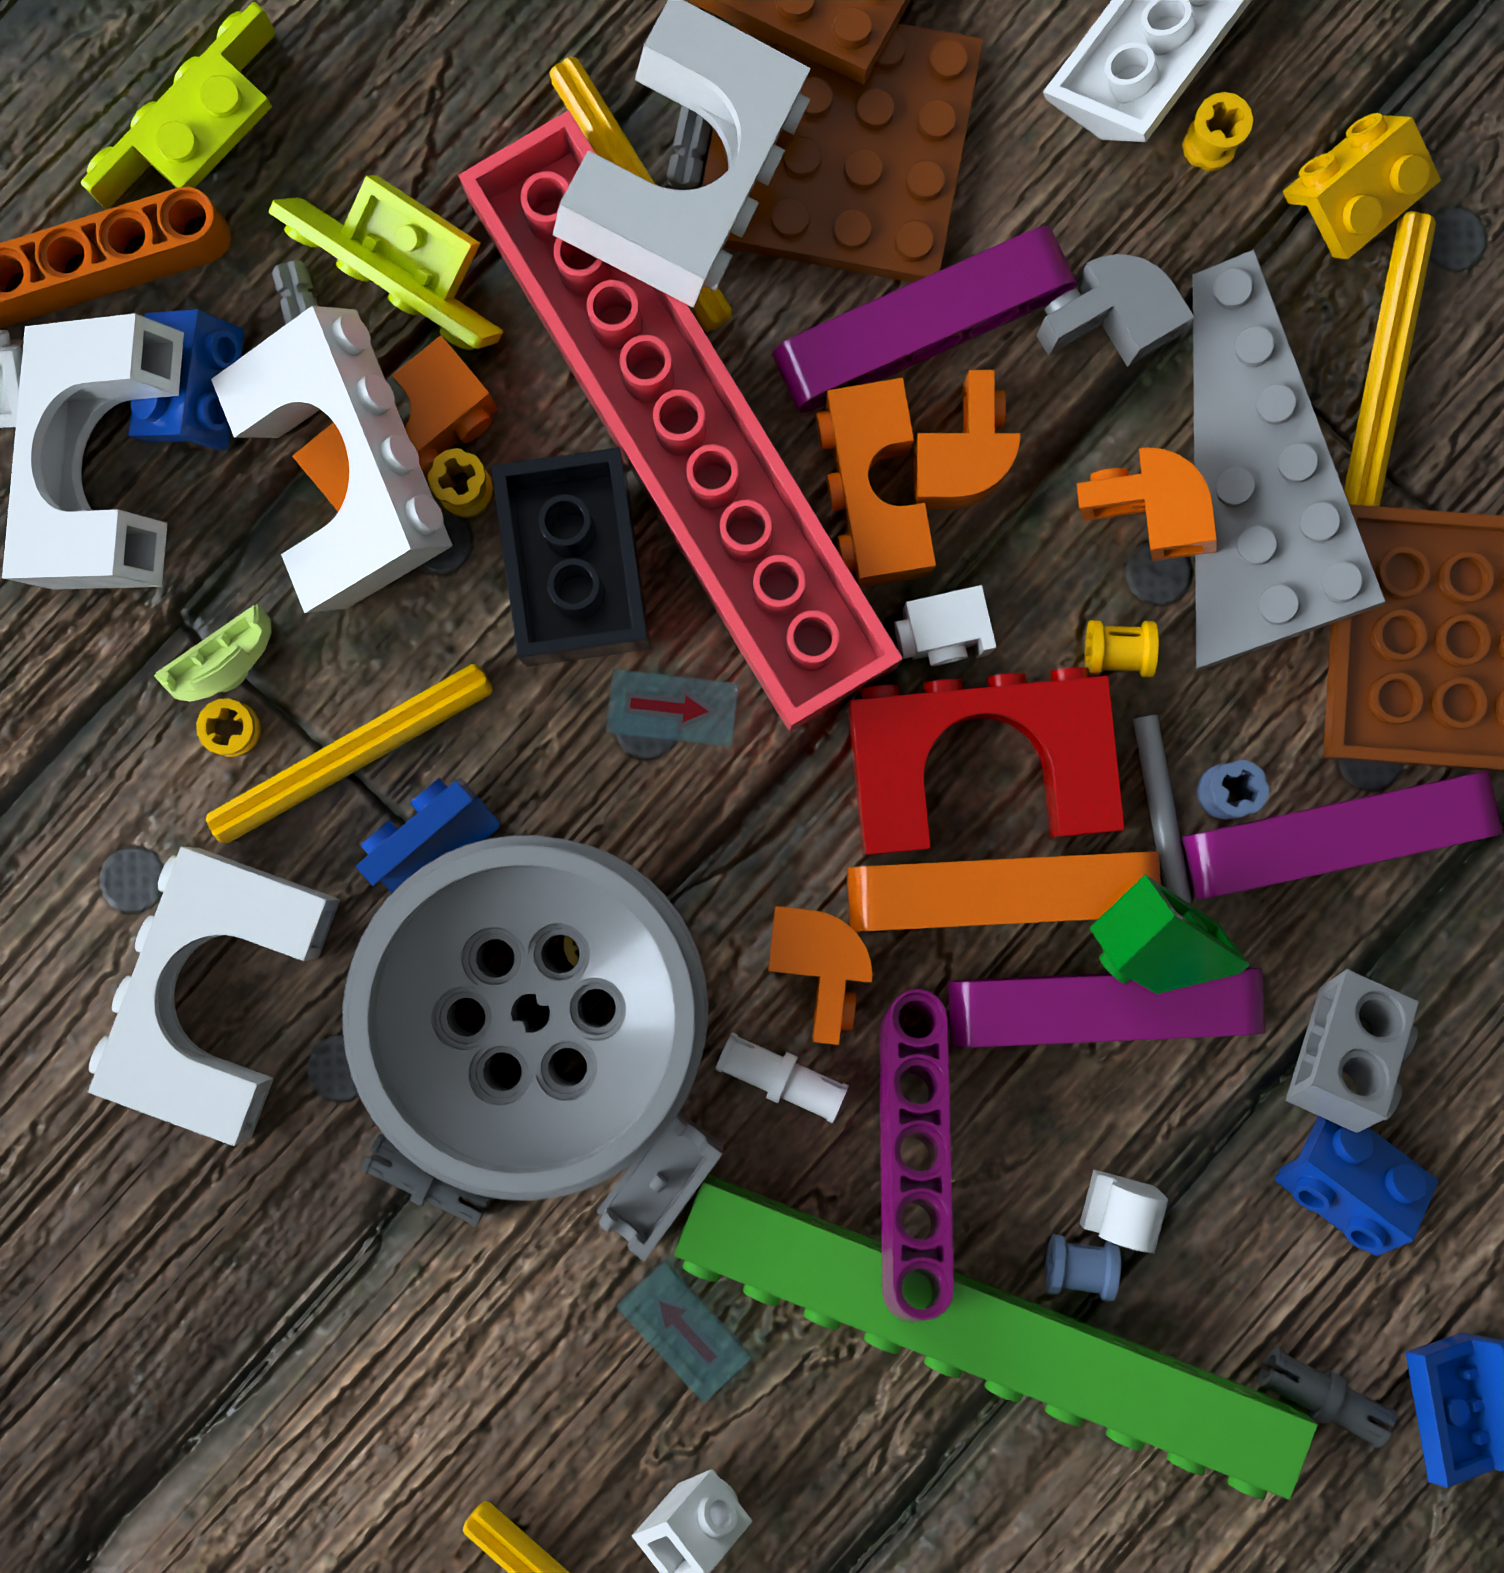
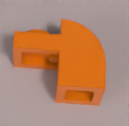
(969, 465)
(1170, 494)
(825, 948)

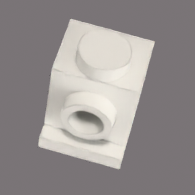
(945, 627)

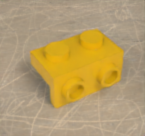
(1365, 181)

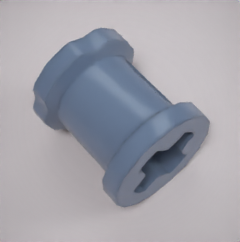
(1250, 783)
(1082, 1268)

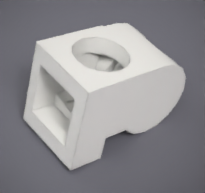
(1124, 1211)

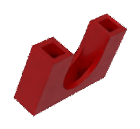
(1061, 718)

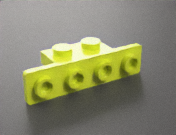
(195, 118)
(402, 251)

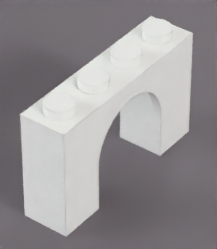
(679, 235)
(66, 385)
(388, 510)
(148, 1056)

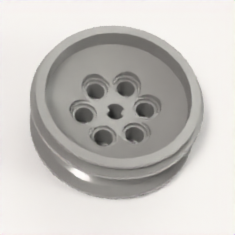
(433, 1080)

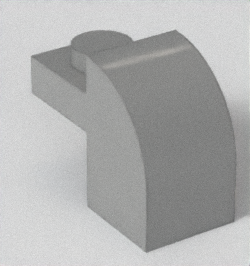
(1126, 297)

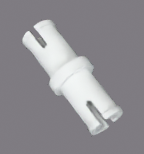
(782, 1077)

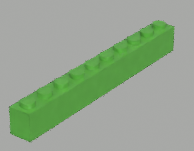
(1000, 1339)

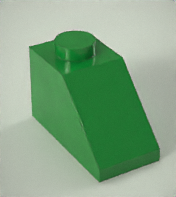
(1163, 941)

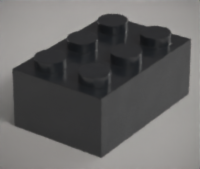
(571, 557)

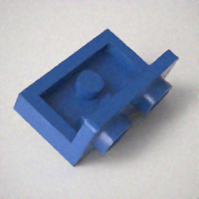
(196, 413)
(444, 823)
(1360, 1186)
(1459, 1406)

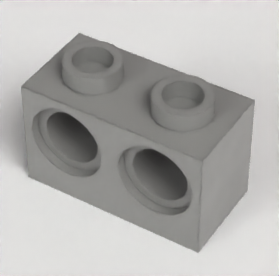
(1340, 1044)

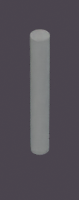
(1161, 806)

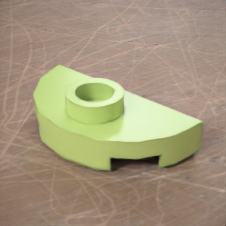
(220, 659)

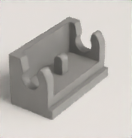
(659, 1185)

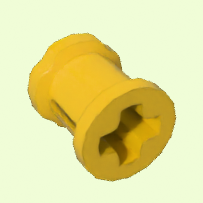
(1225, 116)
(442, 482)
(1122, 648)

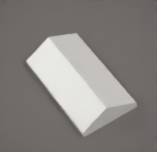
(1139, 63)

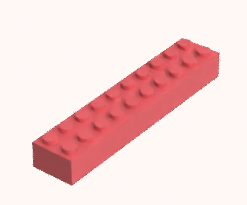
(686, 440)

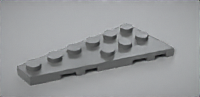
(1280, 515)

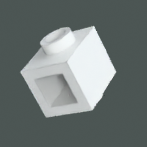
(693, 1526)

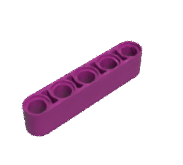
(925, 318)
(1342, 835)
(1100, 1010)
(899, 1183)

